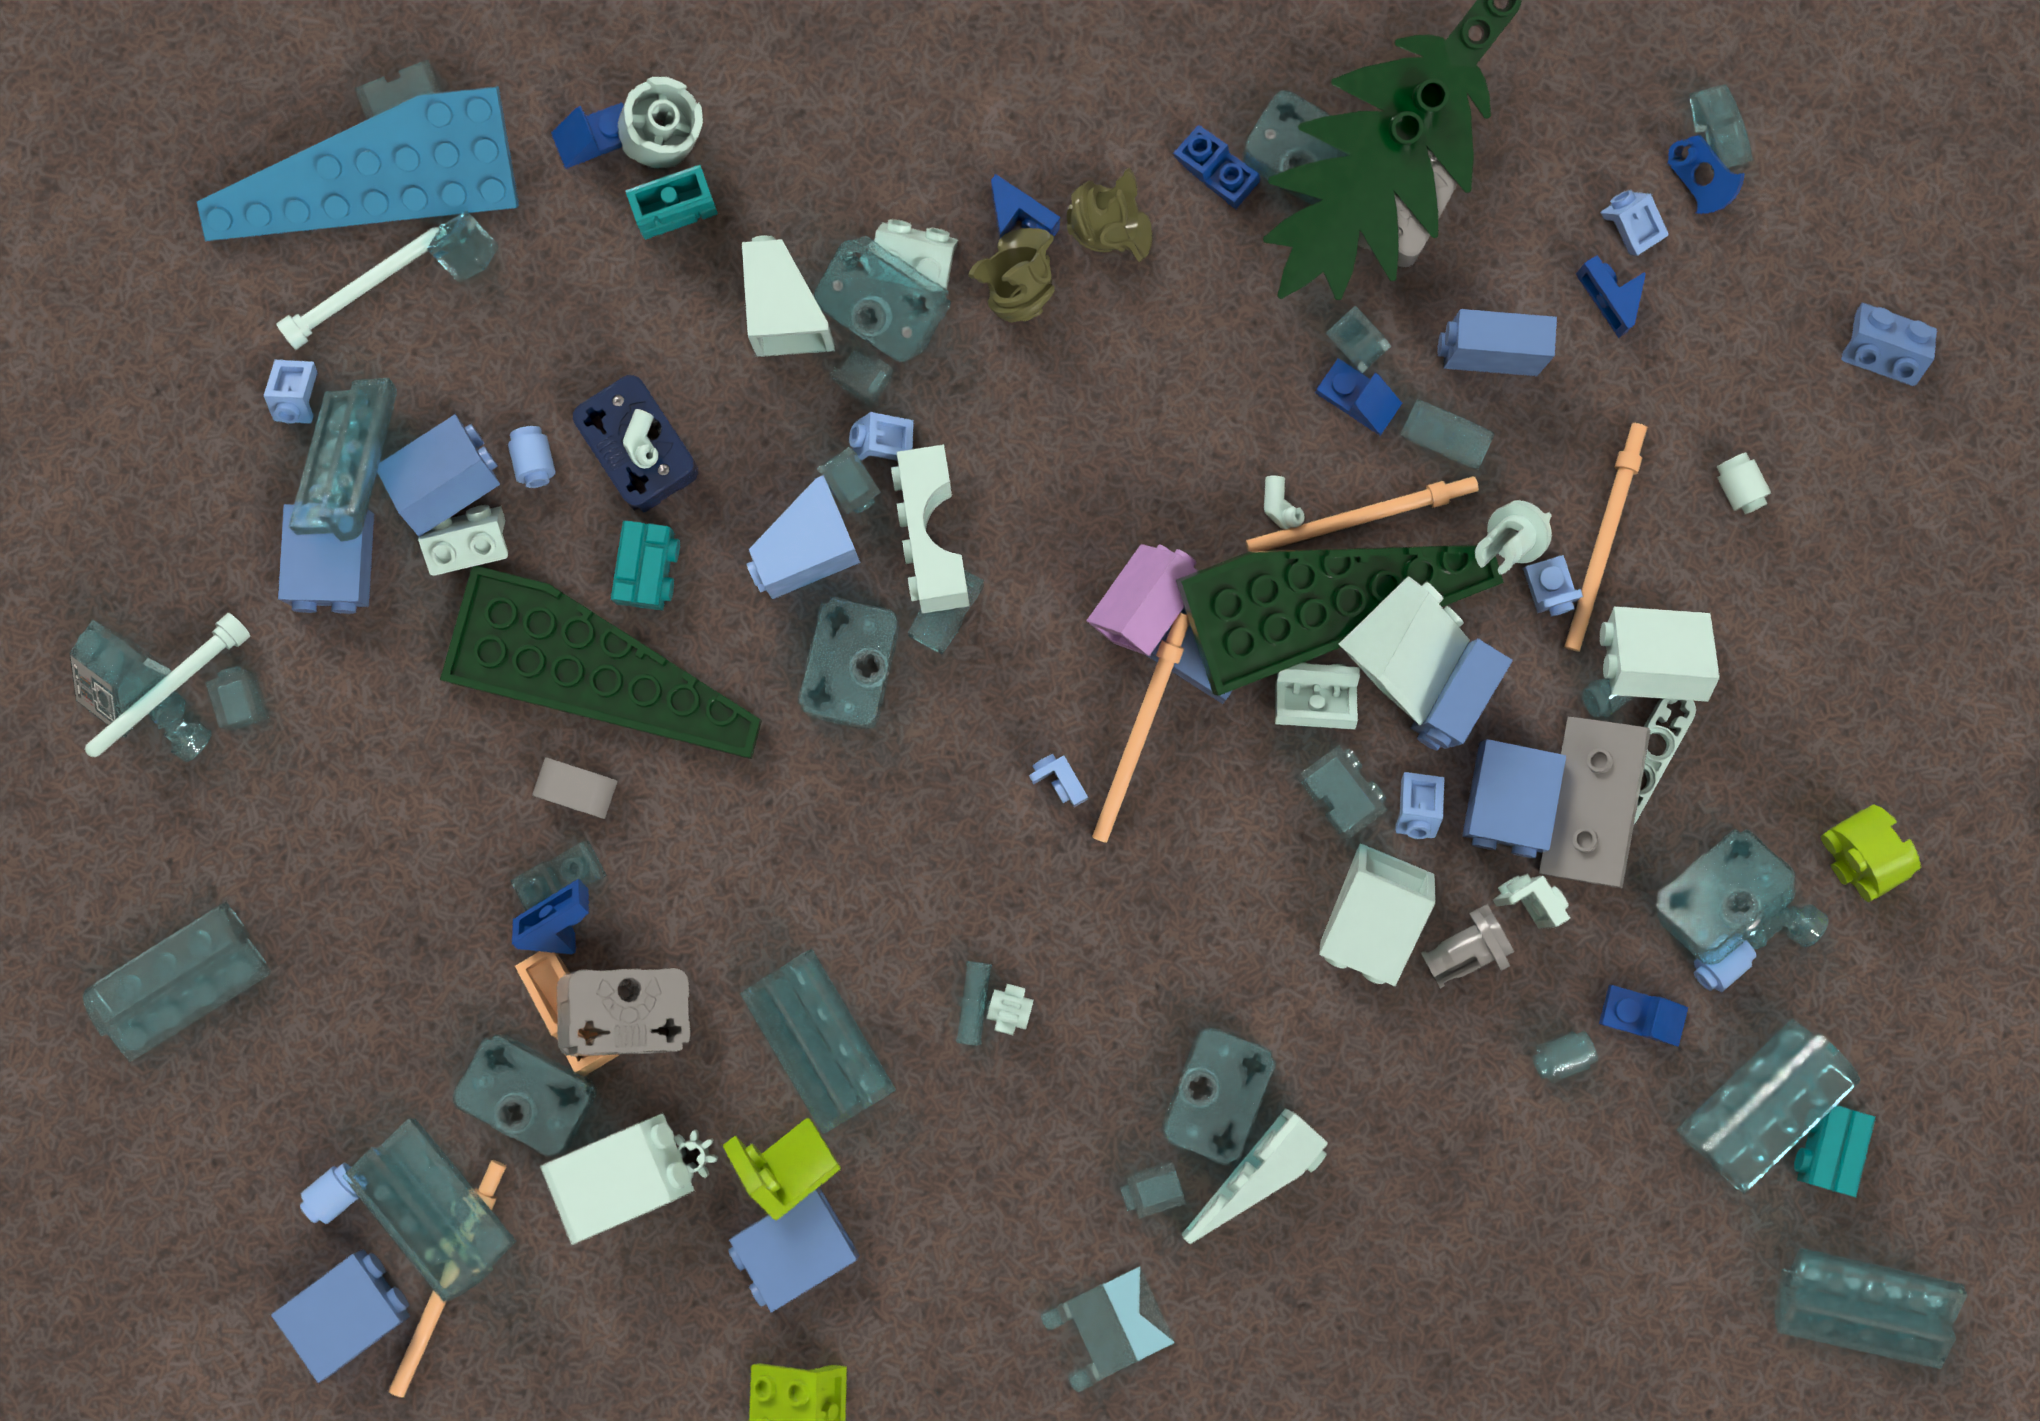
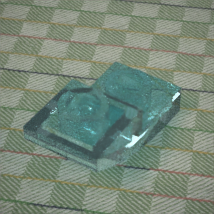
(1721, 120)
(1447, 434)
(940, 627)
(553, 875)

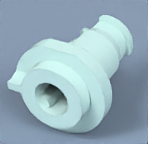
(1515, 547)

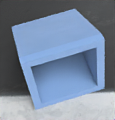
(802, 544)

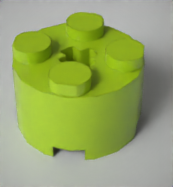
(1870, 853)

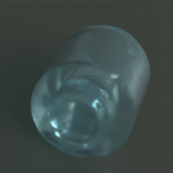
(1564, 1056)

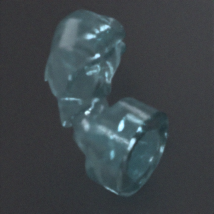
(186, 738)
(1803, 924)

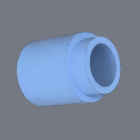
(531, 456)
(1727, 971)
(328, 1195)

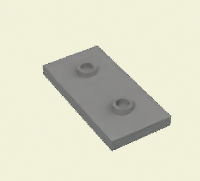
(1596, 801)

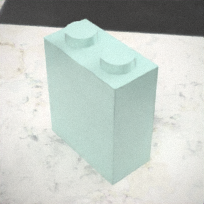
(1660, 654)

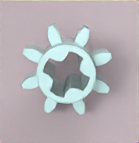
(1010, 1009)
(702, 1159)

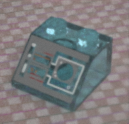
(111, 672)

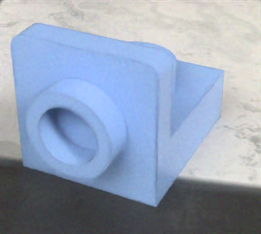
(1636, 220)
(290, 391)
(881, 436)
(1552, 586)
(1066, 785)
(1420, 805)

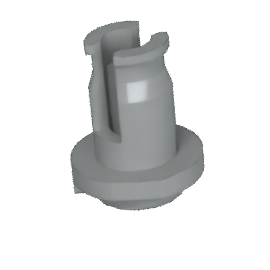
(1470, 948)

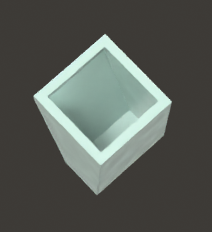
(779, 303)
(1409, 647)
(1378, 916)
(617, 1178)

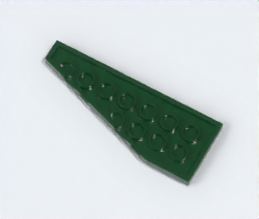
(1294, 605)
(554, 653)

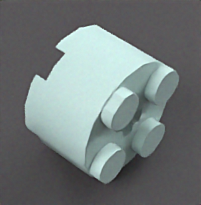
(656, 144)

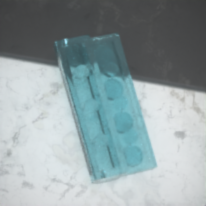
(344, 460)
(175, 982)
(817, 1041)
(1769, 1104)
(430, 1210)
(1868, 1308)

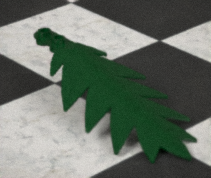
(1421, 109)

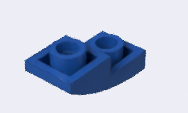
(1214, 165)

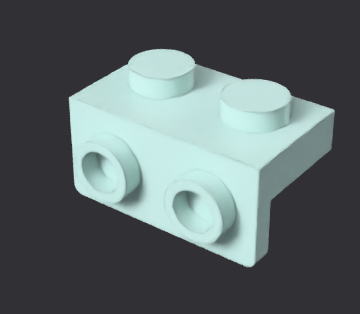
(926, 251)
(465, 541)
(1317, 696)
(1542, 902)

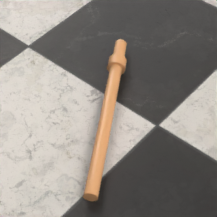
(1627, 464)
(1434, 495)
(1169, 654)
(435, 1304)

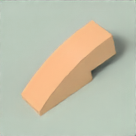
(540, 976)

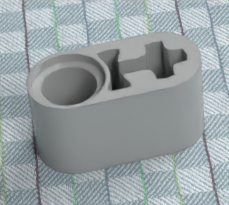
(574, 788)

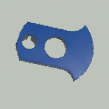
(1720, 190)

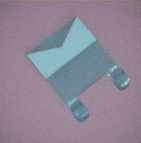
(1116, 1324)

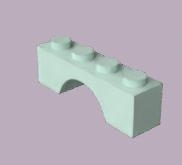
(938, 573)

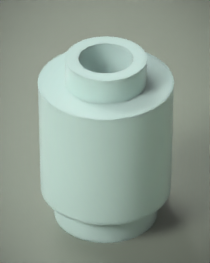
(1743, 483)

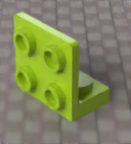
(785, 1170)
(797, 1394)

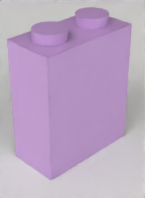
(1143, 599)

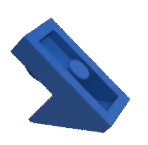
(587, 136)
(1015, 205)
(1616, 303)
(1358, 396)
(550, 922)
(1643, 1015)

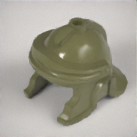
(1110, 218)
(1018, 274)

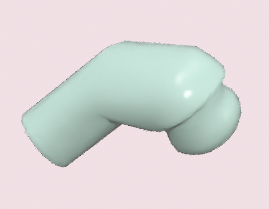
(636, 440)
(1277, 507)

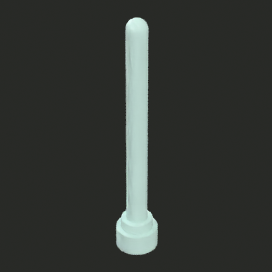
(298, 328)
(227, 634)

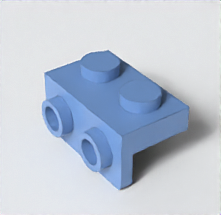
(1890, 344)

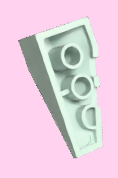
(1273, 1162)

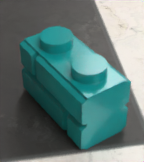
(671, 202)
(644, 565)
(1836, 1151)

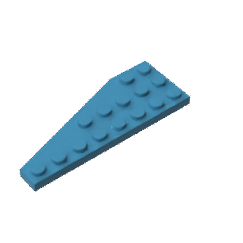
(406, 163)

